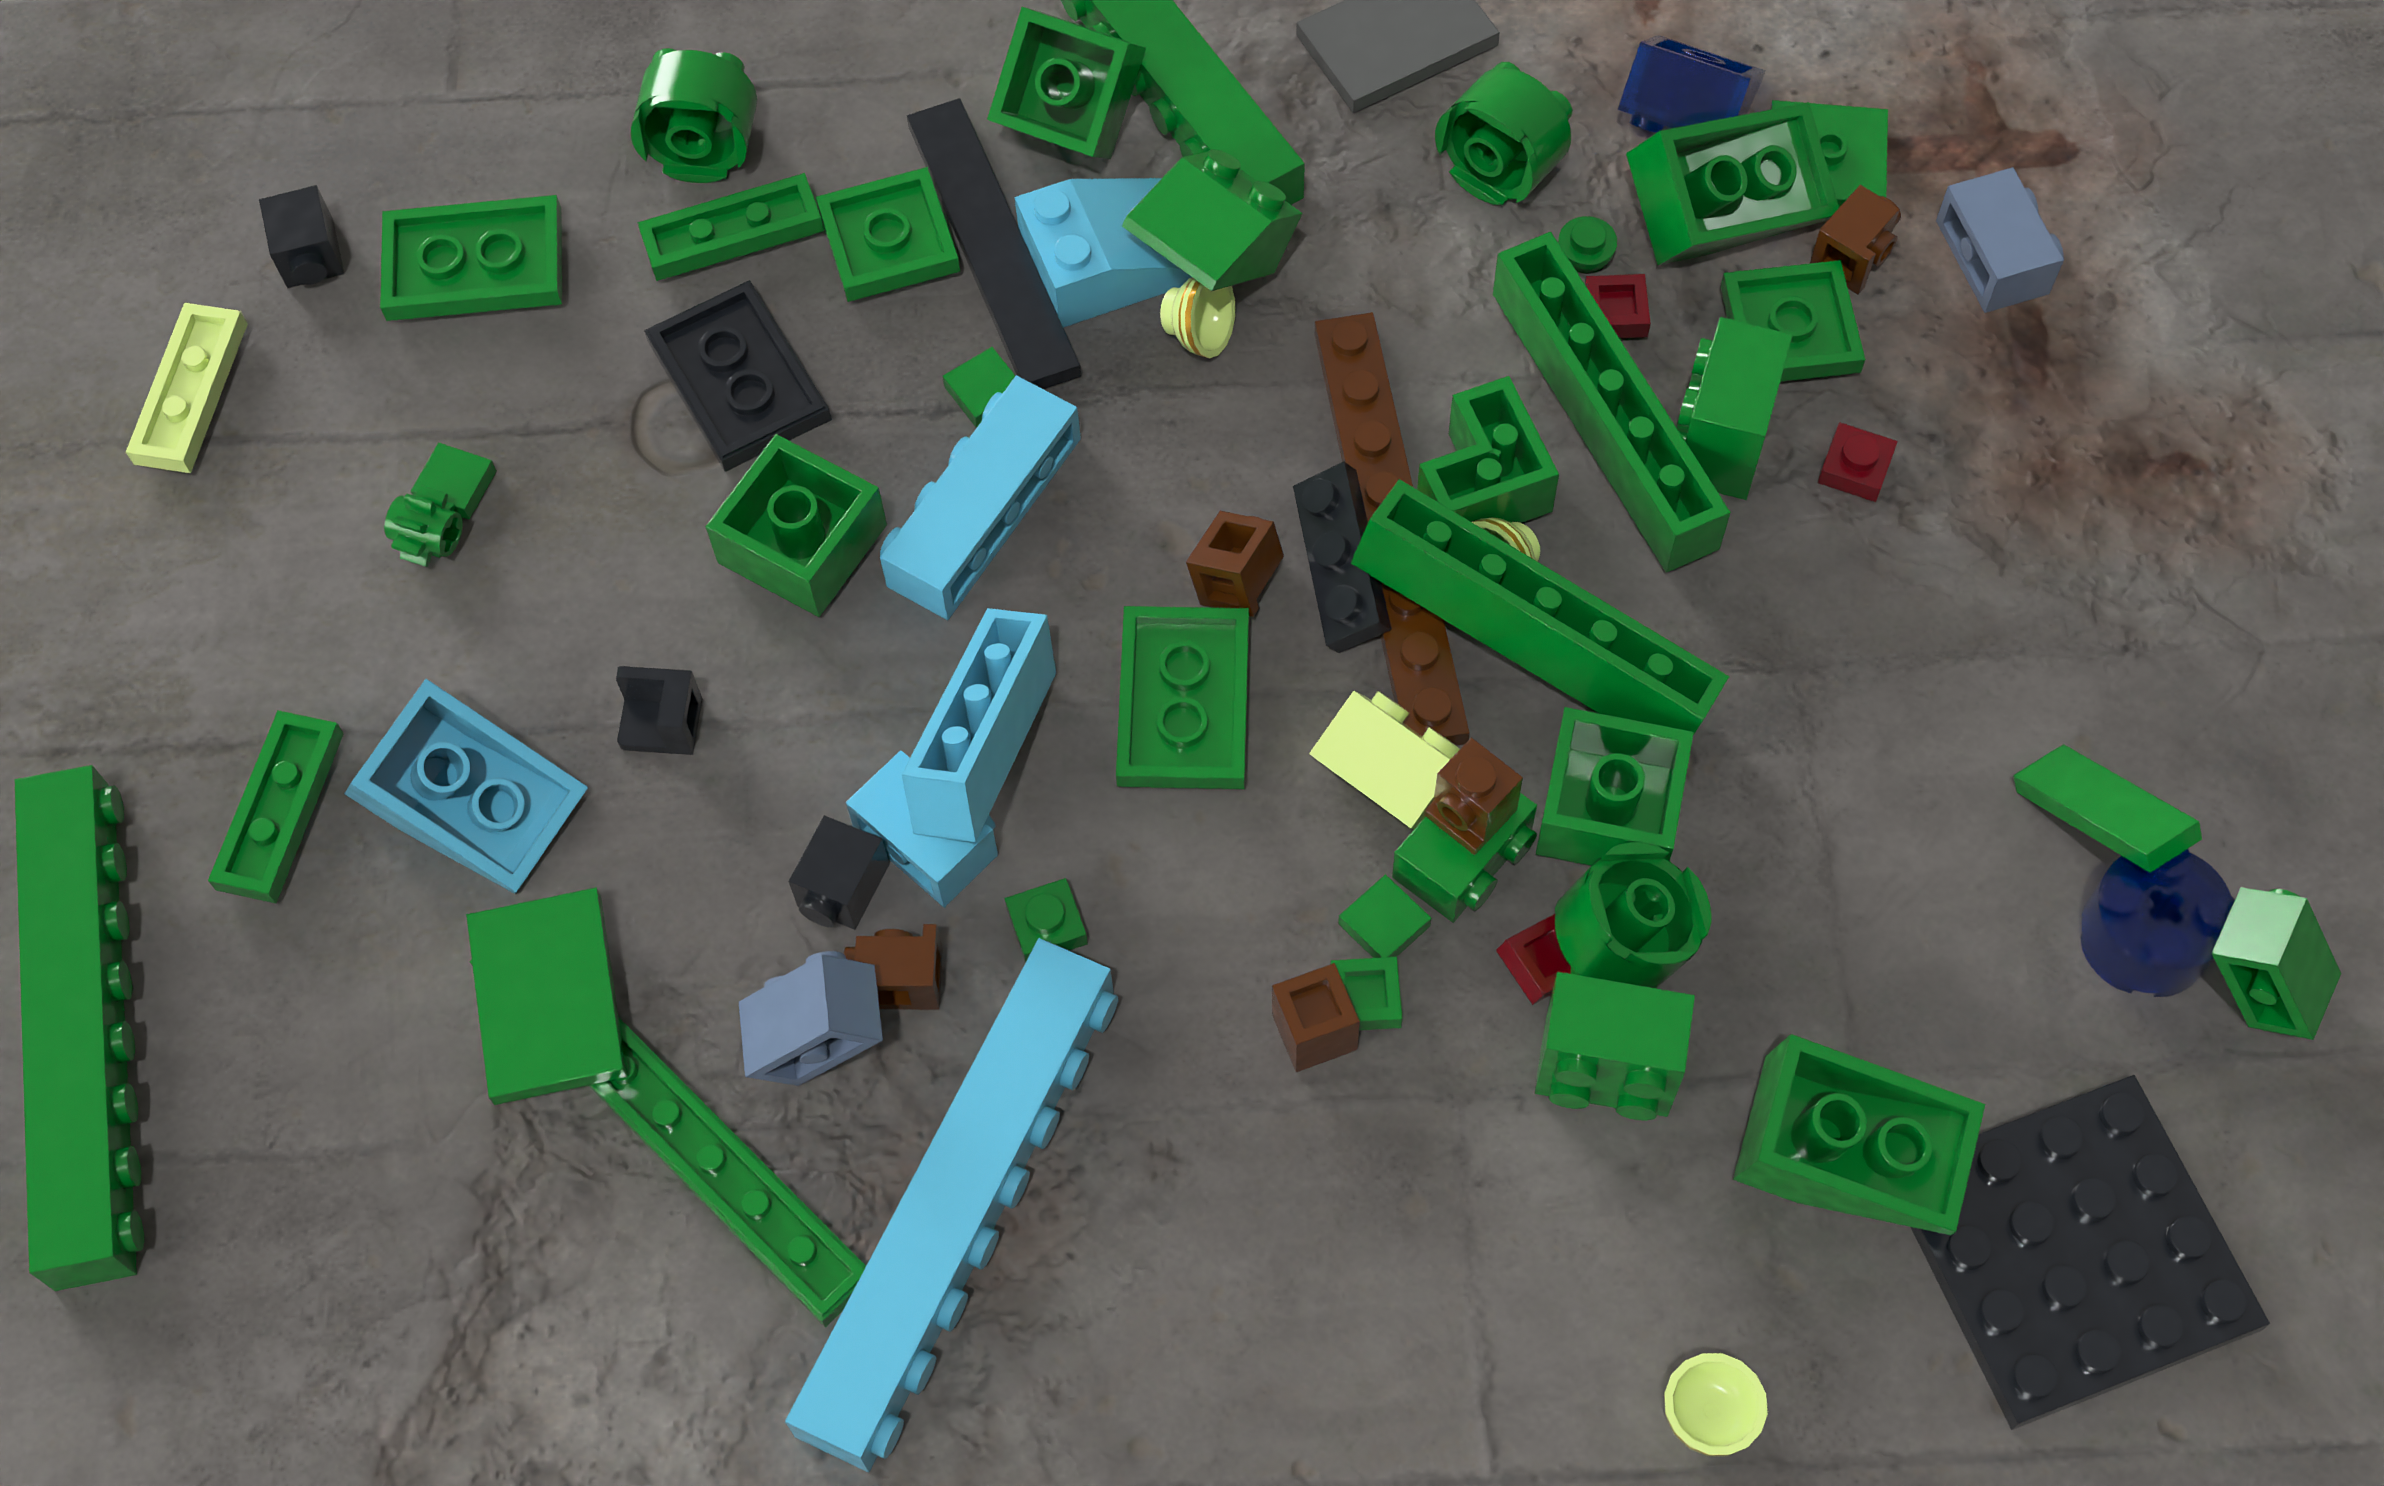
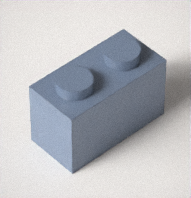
(2000, 239)
(810, 1019)

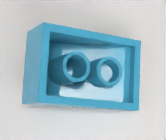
(1086, 253)
(466, 788)

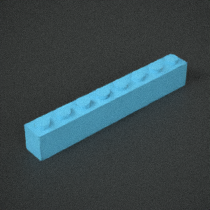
(952, 1208)

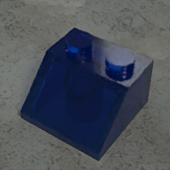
(1685, 85)

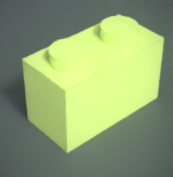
(1384, 756)

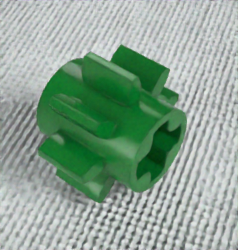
(423, 526)

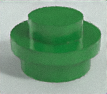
(1588, 243)

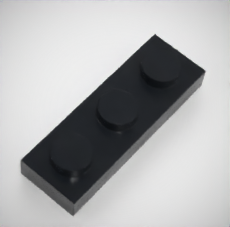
(1332, 526)

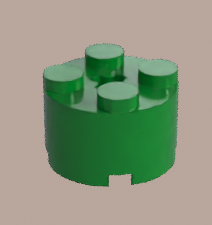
(694, 114)
(1505, 134)
(1632, 917)

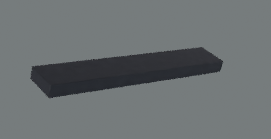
(993, 245)

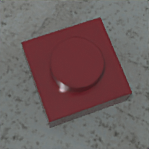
(1622, 302)
(1857, 462)
(1535, 959)

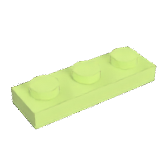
(187, 388)

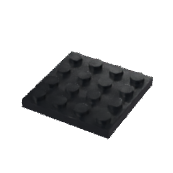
(2085, 1256)

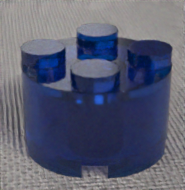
(2155, 926)

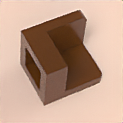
(1315, 1017)

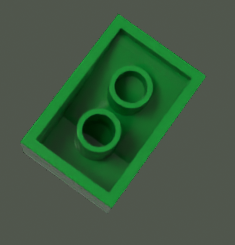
(1731, 182)
(1858, 1138)

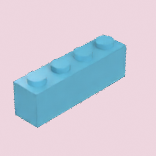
(980, 497)
(979, 725)

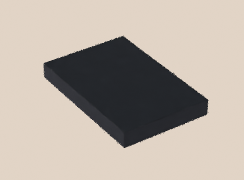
(737, 375)

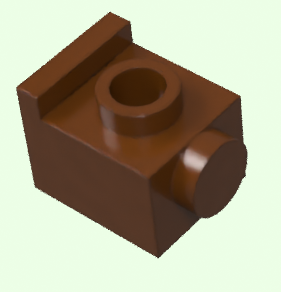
(1858, 236)
(1234, 561)
(1474, 796)
(905, 966)

